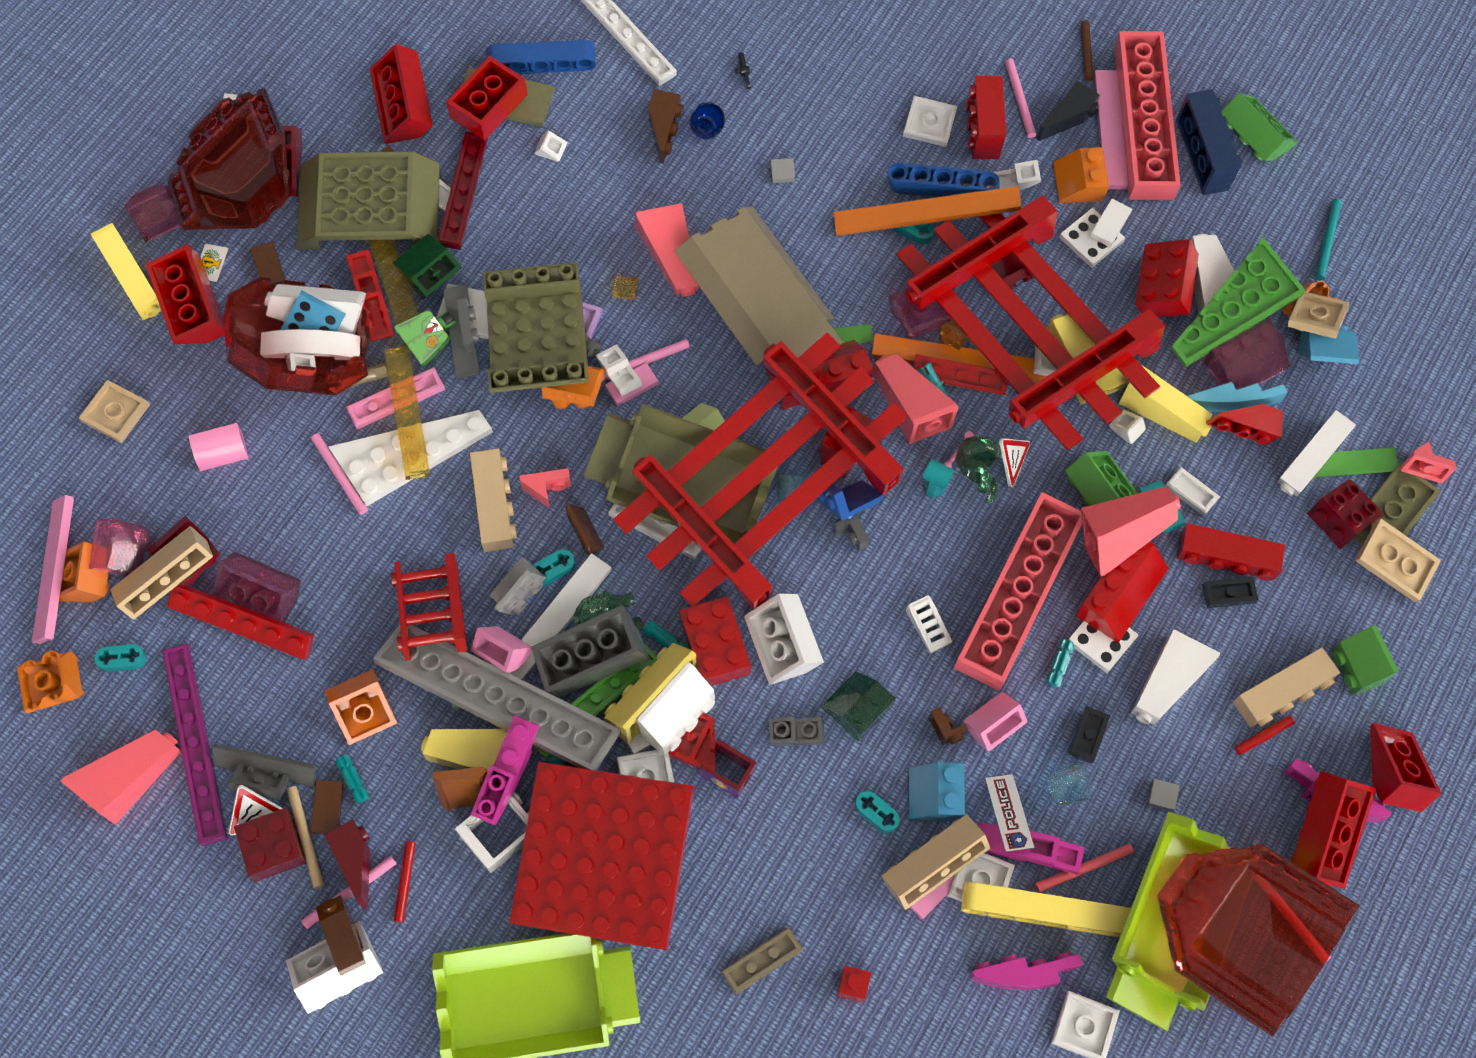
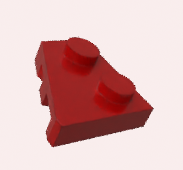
(698, 745)

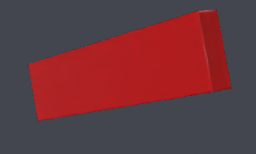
(964, 374)

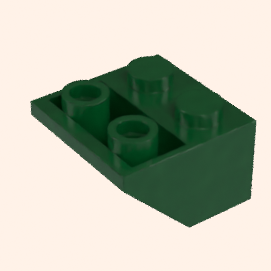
(427, 265)

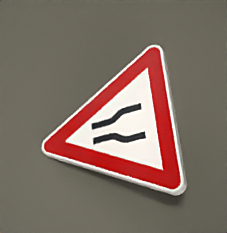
(1013, 456)
(249, 806)

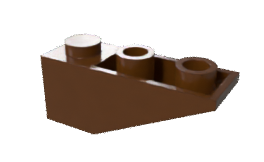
(663, 115)

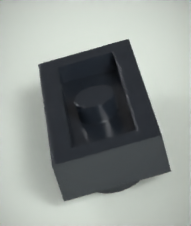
(1230, 592)
(1089, 734)

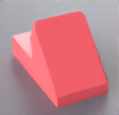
(1427, 465)
(539, 483)

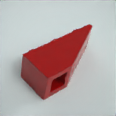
(1253, 422)

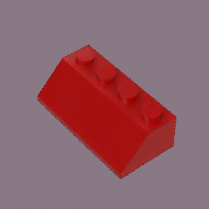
(400, 95)
(186, 297)
(835, 369)
(1123, 592)
(1333, 828)

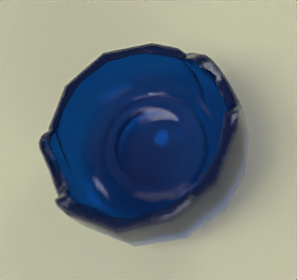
(707, 120)

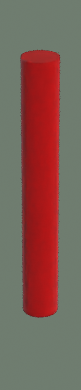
(404, 882)

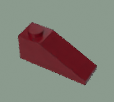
(293, 143)
(353, 857)

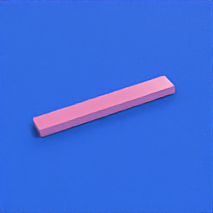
(1111, 127)
(52, 570)

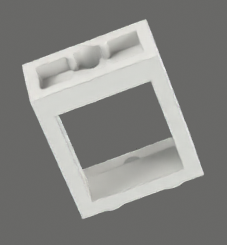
(491, 864)

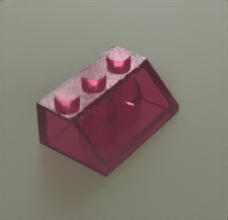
(1249, 357)
(256, 586)

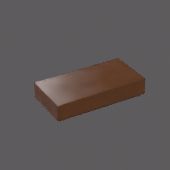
(268, 262)
(326, 806)

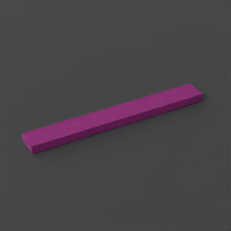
(194, 745)

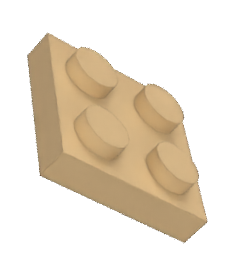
(1318, 315)
(114, 411)

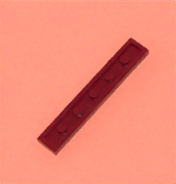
(462, 191)

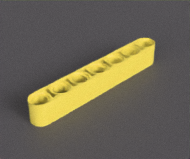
(1044, 909)

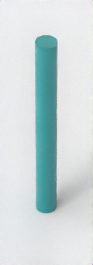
(1328, 239)

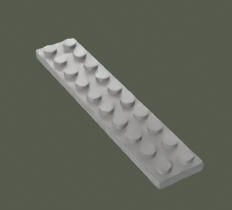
(499, 696)

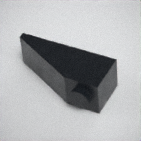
(1071, 111)

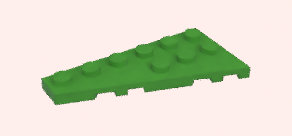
(1246, 298)

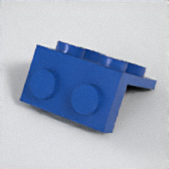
(849, 500)

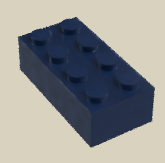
(1208, 142)

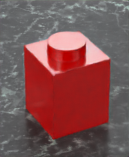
(854, 984)

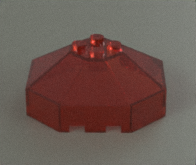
(246, 320)

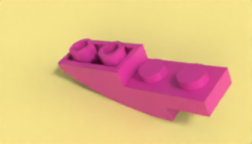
(506, 771)
(1305, 775)
(1047, 850)
(1016, 974)

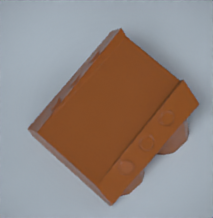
(459, 787)

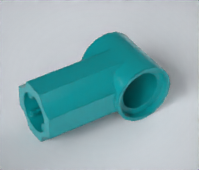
(936, 478)

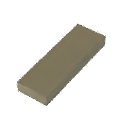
(762, 961)

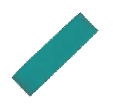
(912, 233)
(551, 561)
(120, 663)
(880, 807)

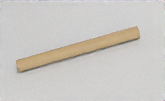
(305, 837)

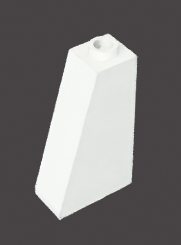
(1212, 268)
(349, 302)
(1315, 454)
(1173, 673)

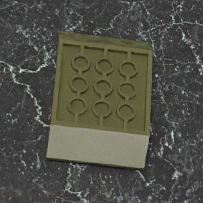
(367, 198)
(535, 327)

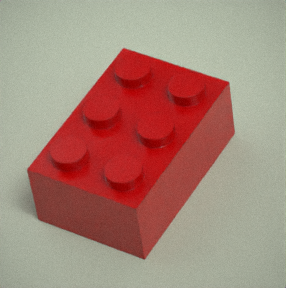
(487, 98)
(986, 117)
(1167, 278)
(716, 640)

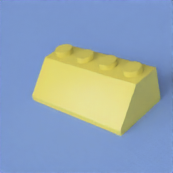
(651, 683)

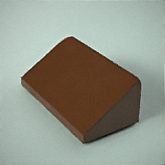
(584, 529)

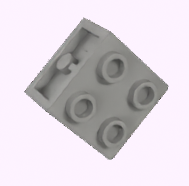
(517, 587)

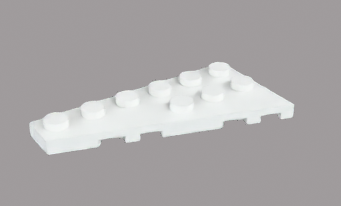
(376, 461)

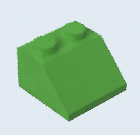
(1364, 660)

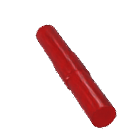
(1264, 735)

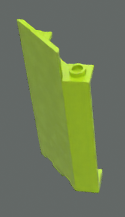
(1145, 969)
(532, 997)

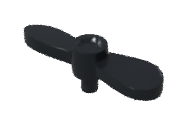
(744, 70)

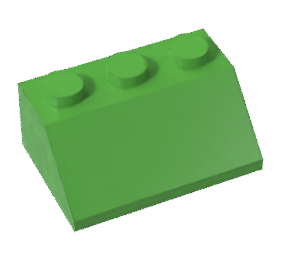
(1258, 127)
(1099, 478)

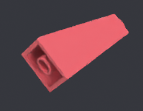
(662, 233)
(925, 404)
(1125, 525)
(124, 775)

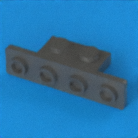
(462, 333)
(262, 772)

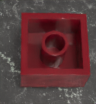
(270, 845)

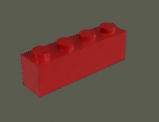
(1230, 552)

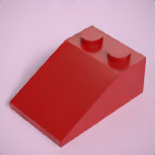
(1400, 769)

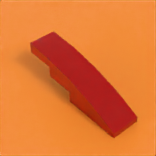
(366, 281)

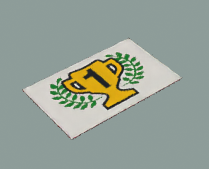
(213, 260)

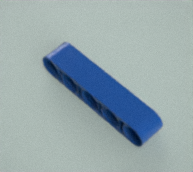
(545, 56)
(934, 175)

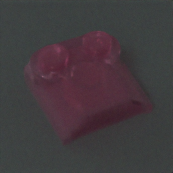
(153, 212)
(917, 321)
(118, 546)

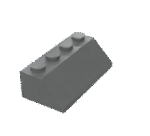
(589, 652)

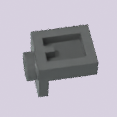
(856, 534)

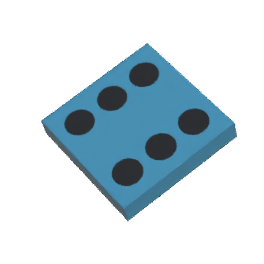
(312, 314)

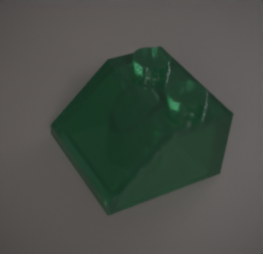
(859, 704)

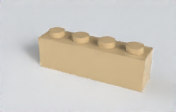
(491, 500)
(161, 573)
(1287, 687)
(936, 861)

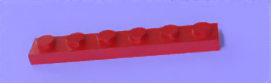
(241, 621)

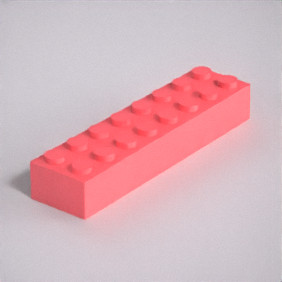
(1147, 115)
(1019, 592)

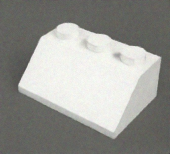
(783, 638)
(676, 710)
(317, 977)

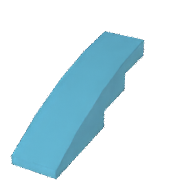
(1227, 398)

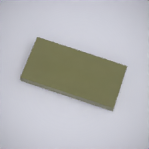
(534, 106)
(1402, 501)

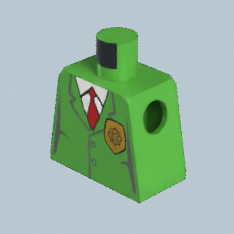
(426, 334)

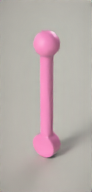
(953, 457)

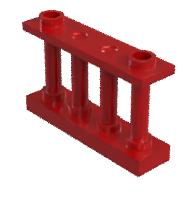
(453, 613)

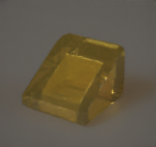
(625, 287)

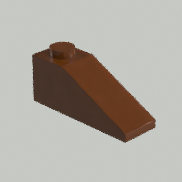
(341, 935)

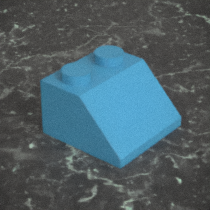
(1320, 348)
(936, 792)

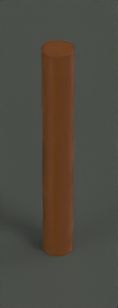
(1086, 48)

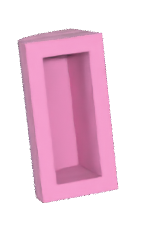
(218, 446)
(500, 648)
(995, 721)

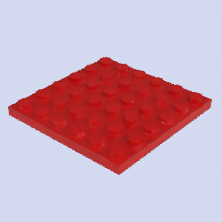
(602, 855)

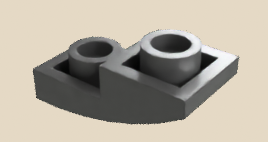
(796, 732)

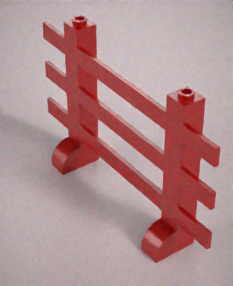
(1072, 375)
(698, 524)

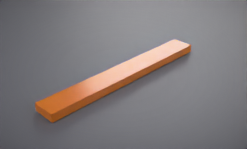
(927, 211)
(908, 348)

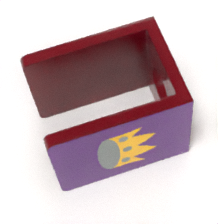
(735, 756)

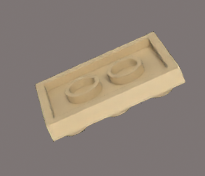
(1397, 560)

